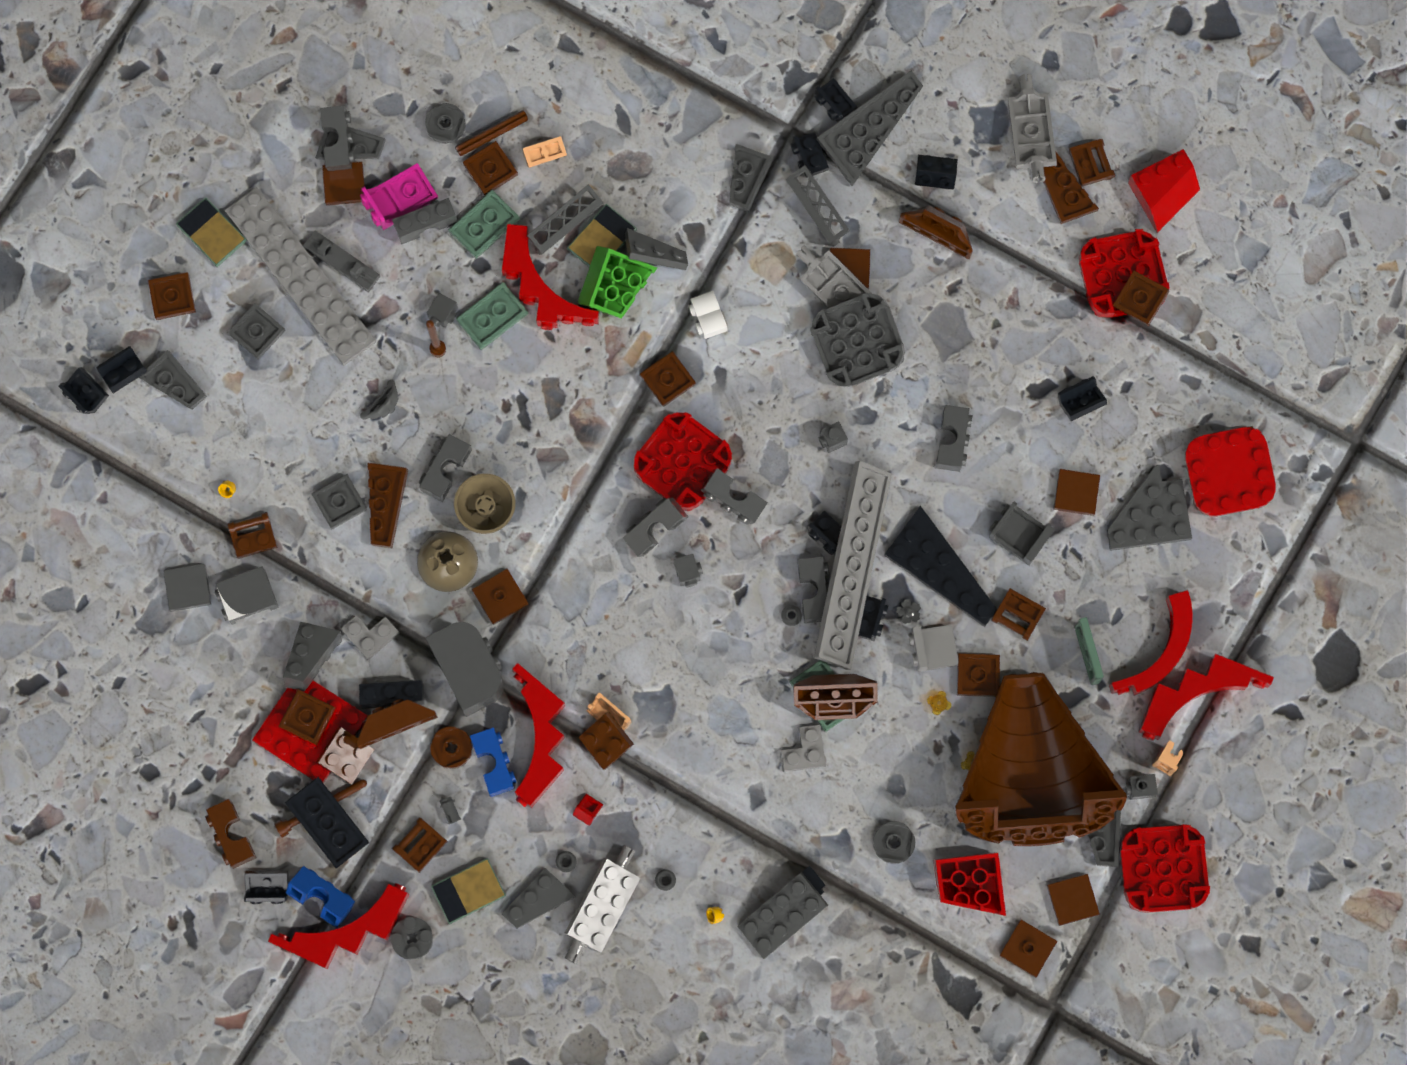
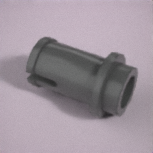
(450, 810)

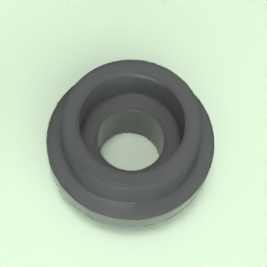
(791, 622)
(566, 854)
(665, 873)

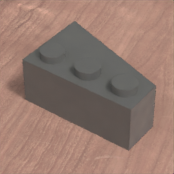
(309, 653)

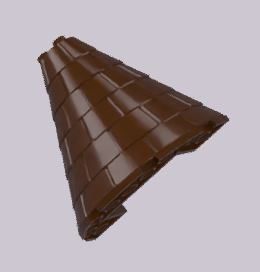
(1035, 771)

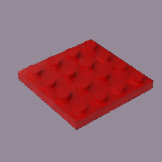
(297, 751)

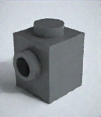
(442, 310)
(833, 437)
(688, 570)
(1141, 787)

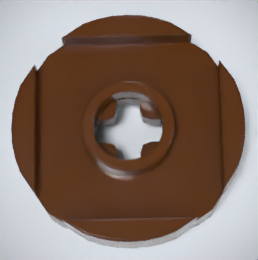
(462, 752)

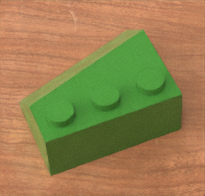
(613, 282)

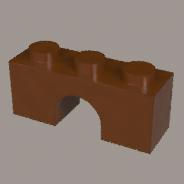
(221, 818)

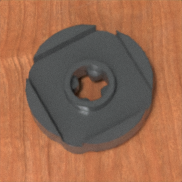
(441, 113)
(885, 850)
(409, 926)

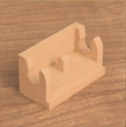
(544, 152)
(602, 705)
(1165, 761)

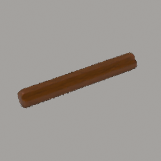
(491, 133)

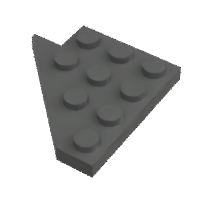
(1152, 515)

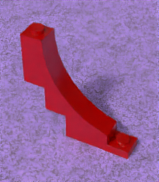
(1220, 675)
(544, 709)
(322, 946)

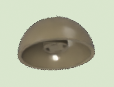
(481, 493)
(442, 571)

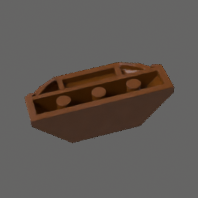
(940, 228)
(835, 696)
(393, 720)

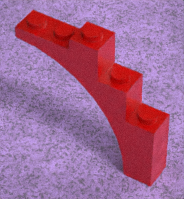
(533, 290)

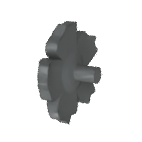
(908, 611)

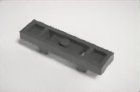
(342, 261)

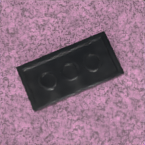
(327, 822)

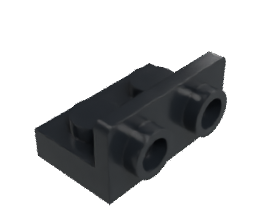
(809, 154)
(121, 369)
(826, 531)
(872, 614)

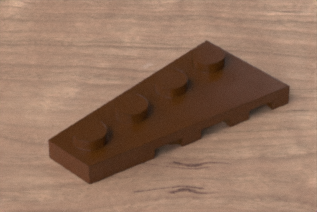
(1066, 194)
(385, 502)

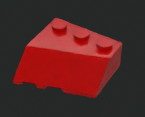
(1165, 187)
(971, 882)

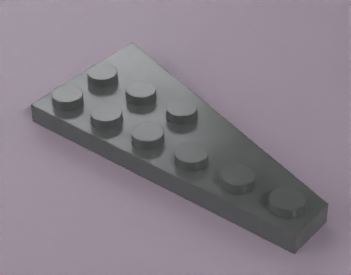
(861, 133)

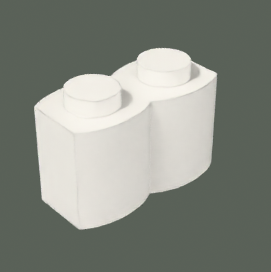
(708, 315)

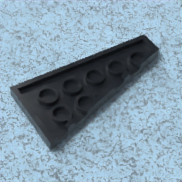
(930, 559)

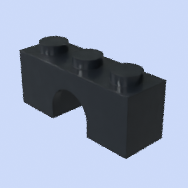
(379, 694)

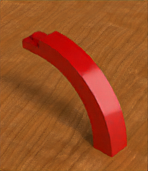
(1180, 630)

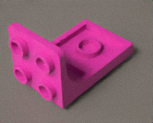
(398, 196)

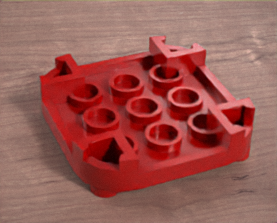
(1109, 264)
(681, 459)
(1230, 471)
(1164, 868)

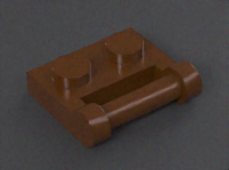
(1085, 163)
(255, 541)
(1023, 609)
(424, 850)

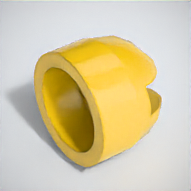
(222, 489)
(714, 915)

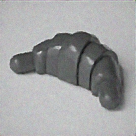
(384, 404)

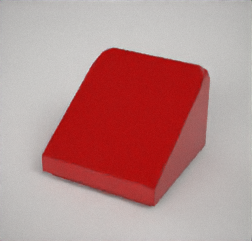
(587, 809)

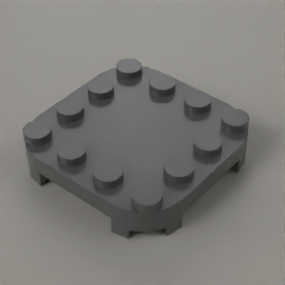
(858, 340)

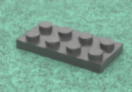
(782, 915)

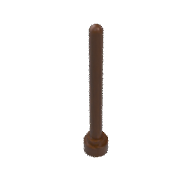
(437, 346)
(285, 826)

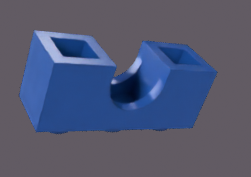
(488, 744)
(308, 885)

